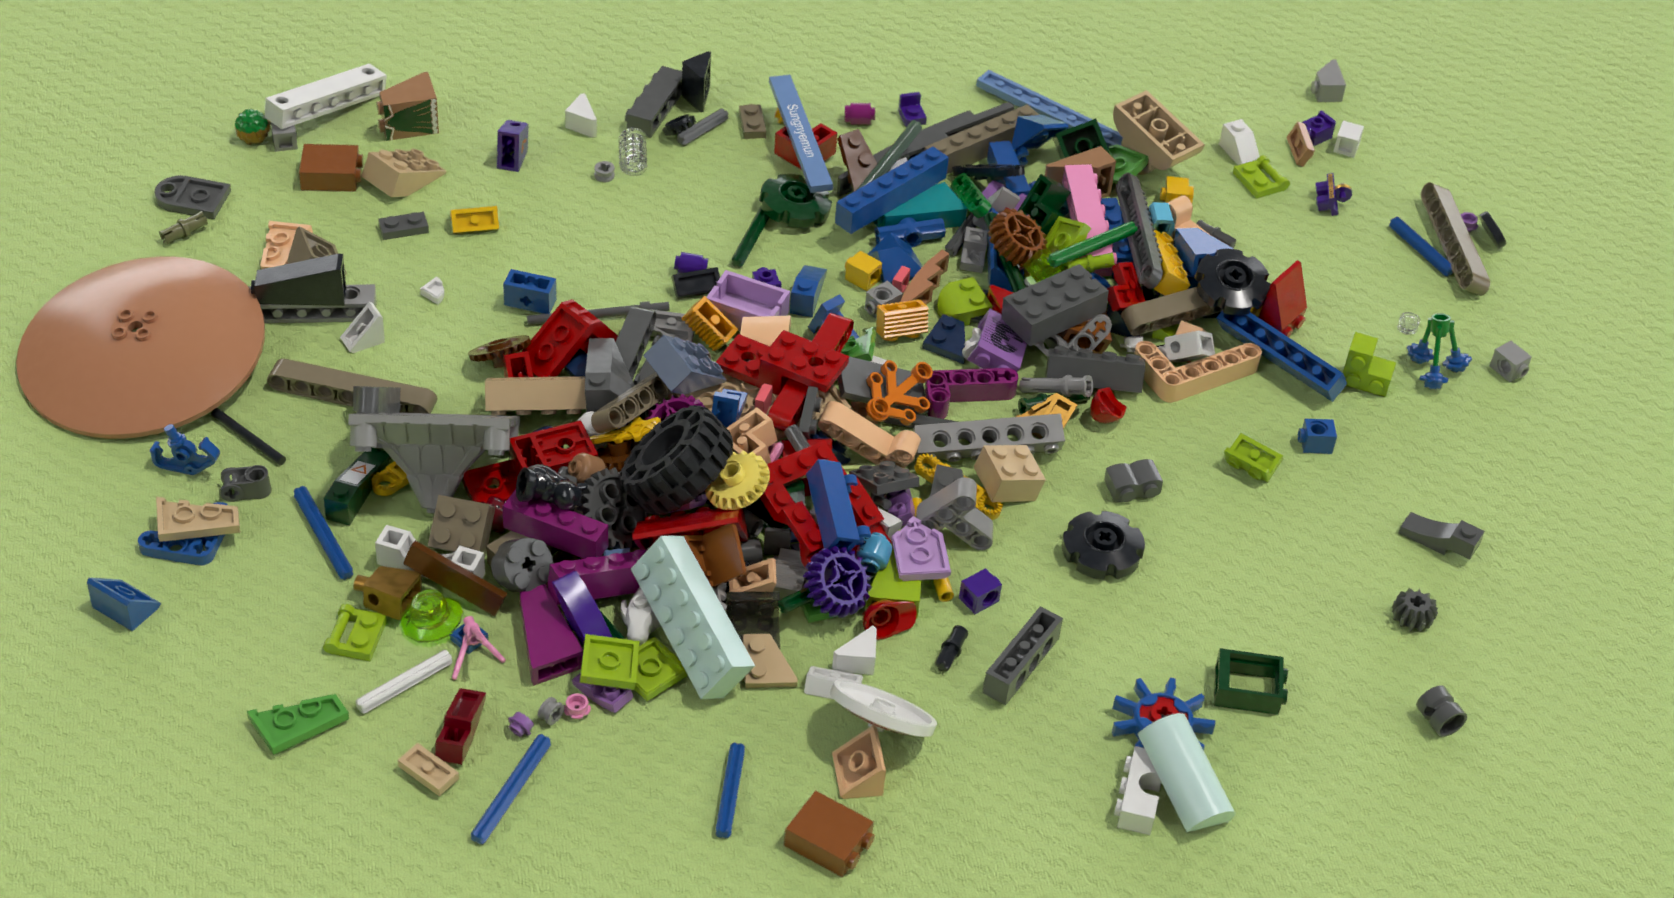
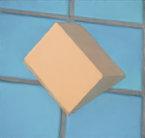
(860, 766)

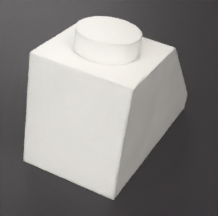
(1238, 142)

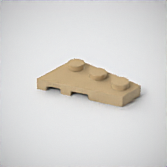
(193, 521)

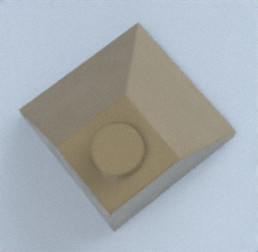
(309, 246)

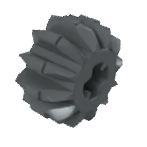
(1414, 609)

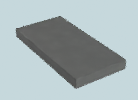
(854, 387)

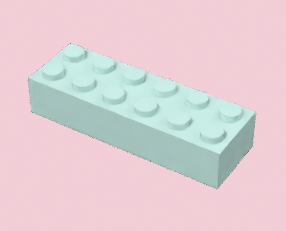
(692, 617)

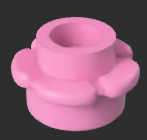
(577, 706)

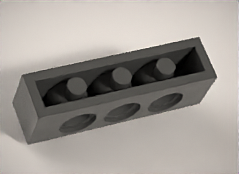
(1022, 655)

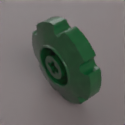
(791, 202)

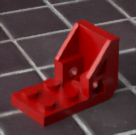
(562, 337)

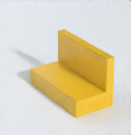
(474, 219)

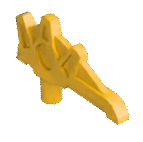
(633, 430)

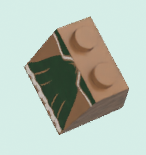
(408, 109)

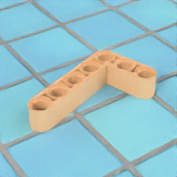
(1198, 376)

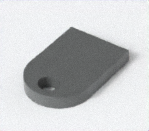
(192, 195)

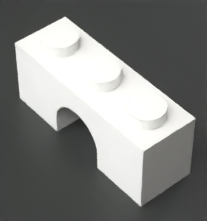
(1138, 808)

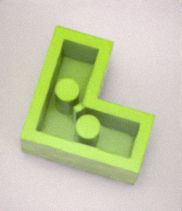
(1367, 371)

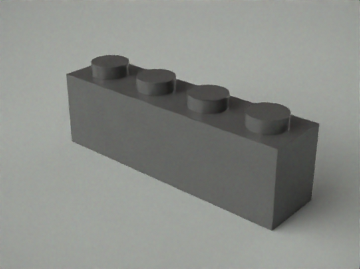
(655, 101)
(1105, 369)

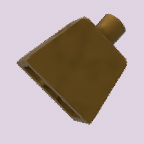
(389, 590)

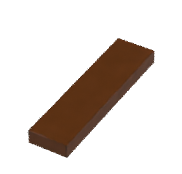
(455, 578)

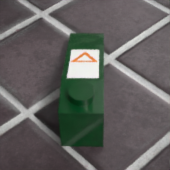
(354, 486)

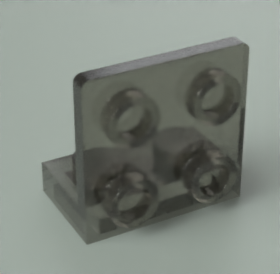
(754, 613)

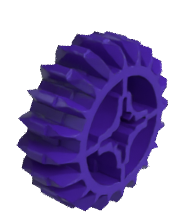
(844, 597)

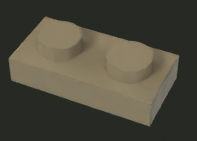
(752, 121)

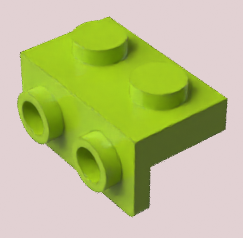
(1253, 457)

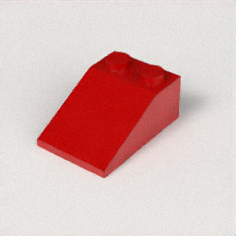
(1286, 301)

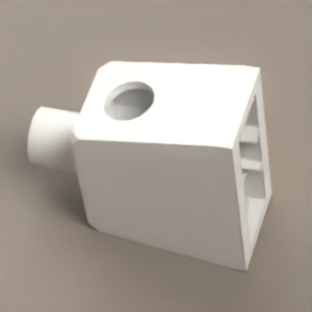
(1188, 346)

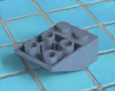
(683, 365)

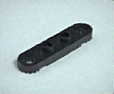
(995, 171)

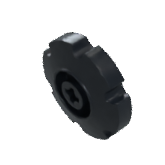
(1232, 281)
(1103, 545)

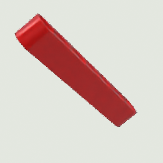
(790, 402)

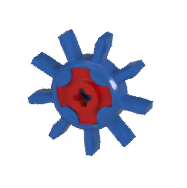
(1157, 706)

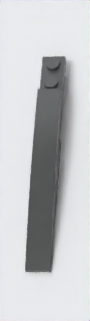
(933, 134)

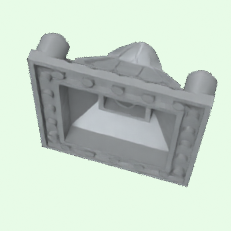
(433, 447)

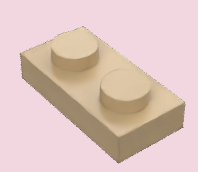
(428, 769)

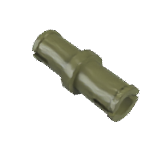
(183, 228)

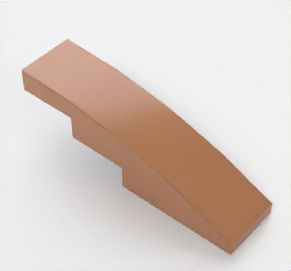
(927, 279)

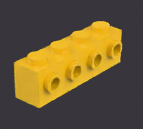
(1174, 276)

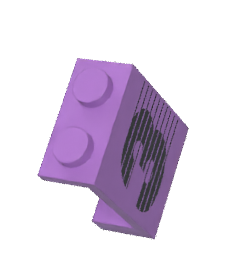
(997, 344)

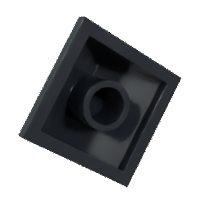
(696, 80)

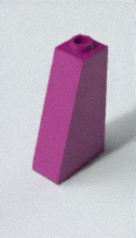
(548, 638)

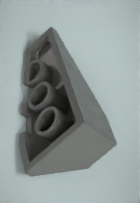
(605, 373)

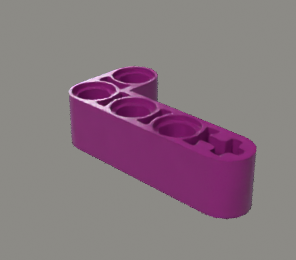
(968, 386)

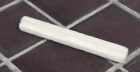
(403, 681)

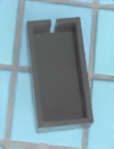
(1054, 304)

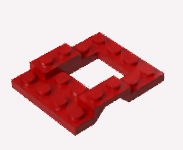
(796, 516)

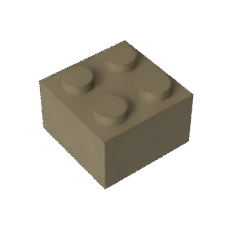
(461, 524)

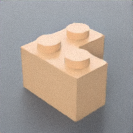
(753, 433)

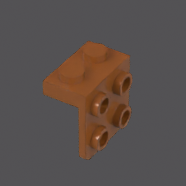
(718, 554)

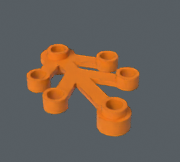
(879, 408)

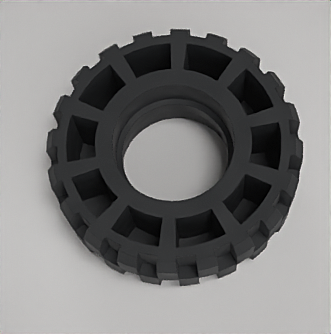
(676, 460)

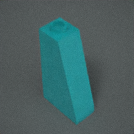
(931, 204)

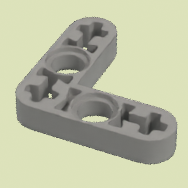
(1073, 345)

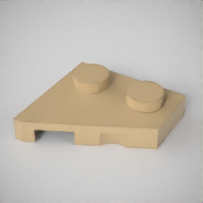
(770, 664)

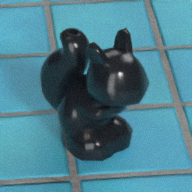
(545, 483)

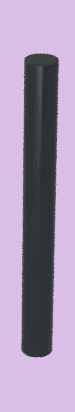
(248, 436)

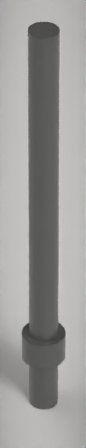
(605, 312)

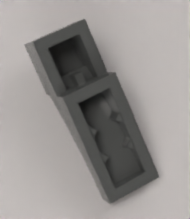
(1441, 536)

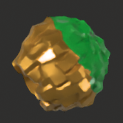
(252, 126)

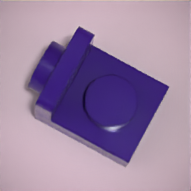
(910, 108)

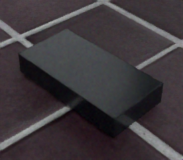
(695, 282)

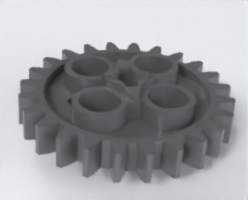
(612, 505)

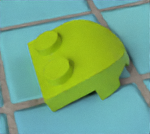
(963, 300)

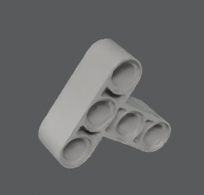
(956, 510)

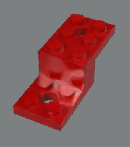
(785, 359)
(528, 450)

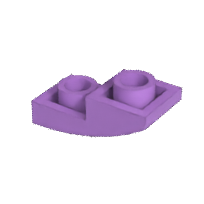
(902, 505)
(607, 697)

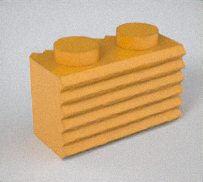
(902, 319)
(709, 323)

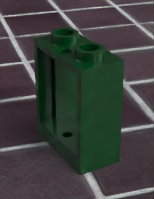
(1255, 665)

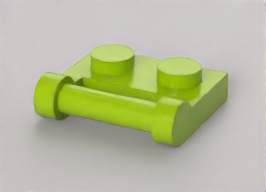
(1256, 181)
(363, 637)

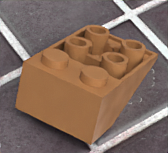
(1102, 165)

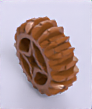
(1016, 236)

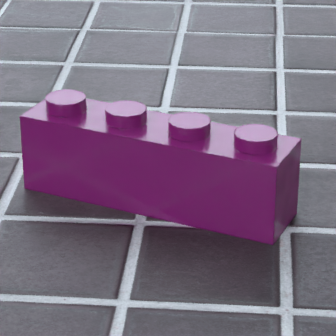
(556, 527)
(602, 575)

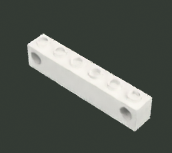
(324, 96)

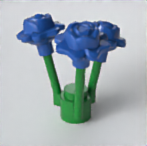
(1440, 325)

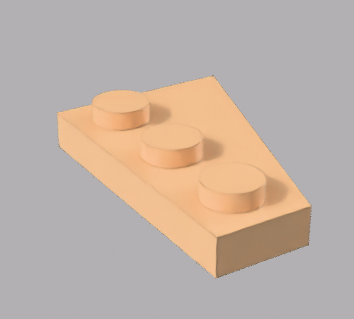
(279, 243)

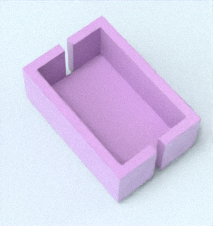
(746, 297)

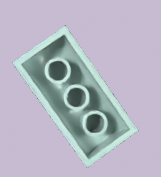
(1186, 773)

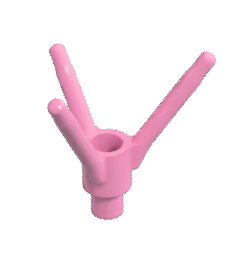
(473, 637)

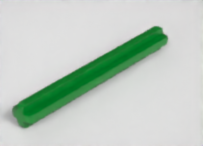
(1092, 244)

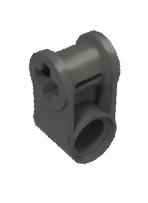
(246, 482)

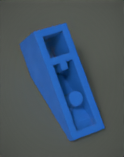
(807, 290)

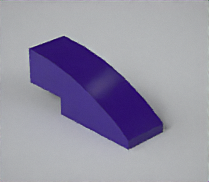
(579, 607)

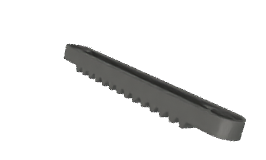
(1143, 242)

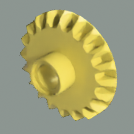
(739, 482)

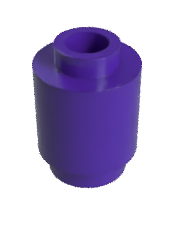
(690, 262)

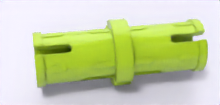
(1093, 263)

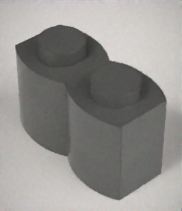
(1133, 480)

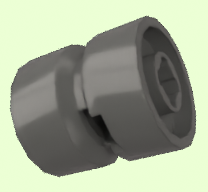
(1441, 711)

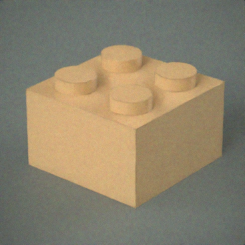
(1009, 473)

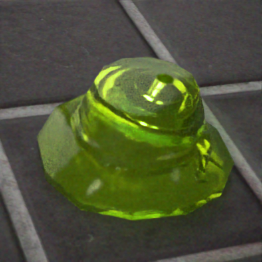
(431, 617)

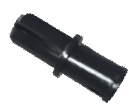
(951, 648)

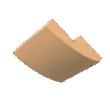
(765, 328)

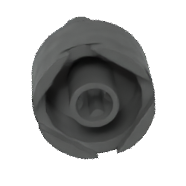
(508, 563)

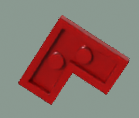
(1128, 289)

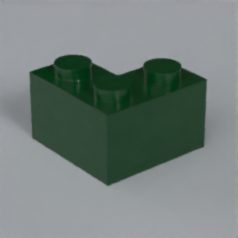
(1045, 202)

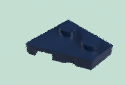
(947, 339)

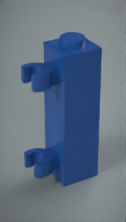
(1003, 153)
(833, 507)

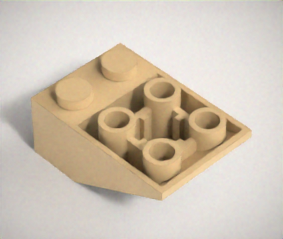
(400, 171)

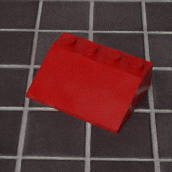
(681, 524)

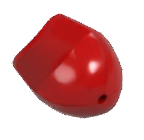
(1106, 407)
(889, 617)

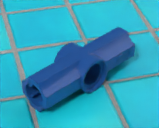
(912, 231)

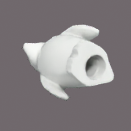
(639, 618)

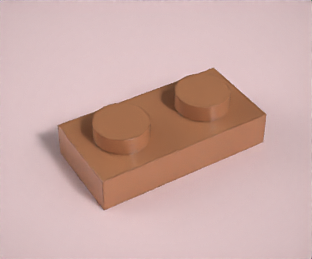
(1300, 144)

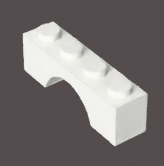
(395, 543)

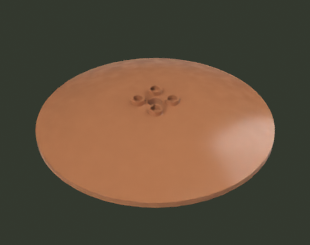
(187, 358)

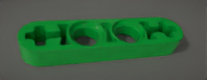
(971, 195)

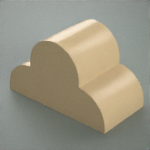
(1154, 132)

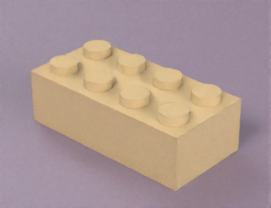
(535, 394)

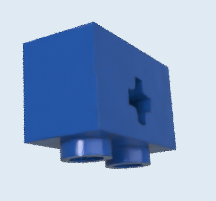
(529, 291)

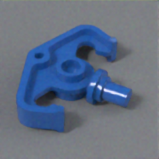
(184, 453)

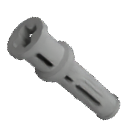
(1067, 385)

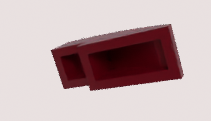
(460, 726)

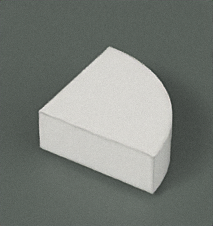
(433, 291)

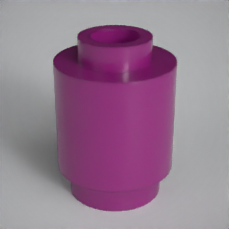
(859, 113)

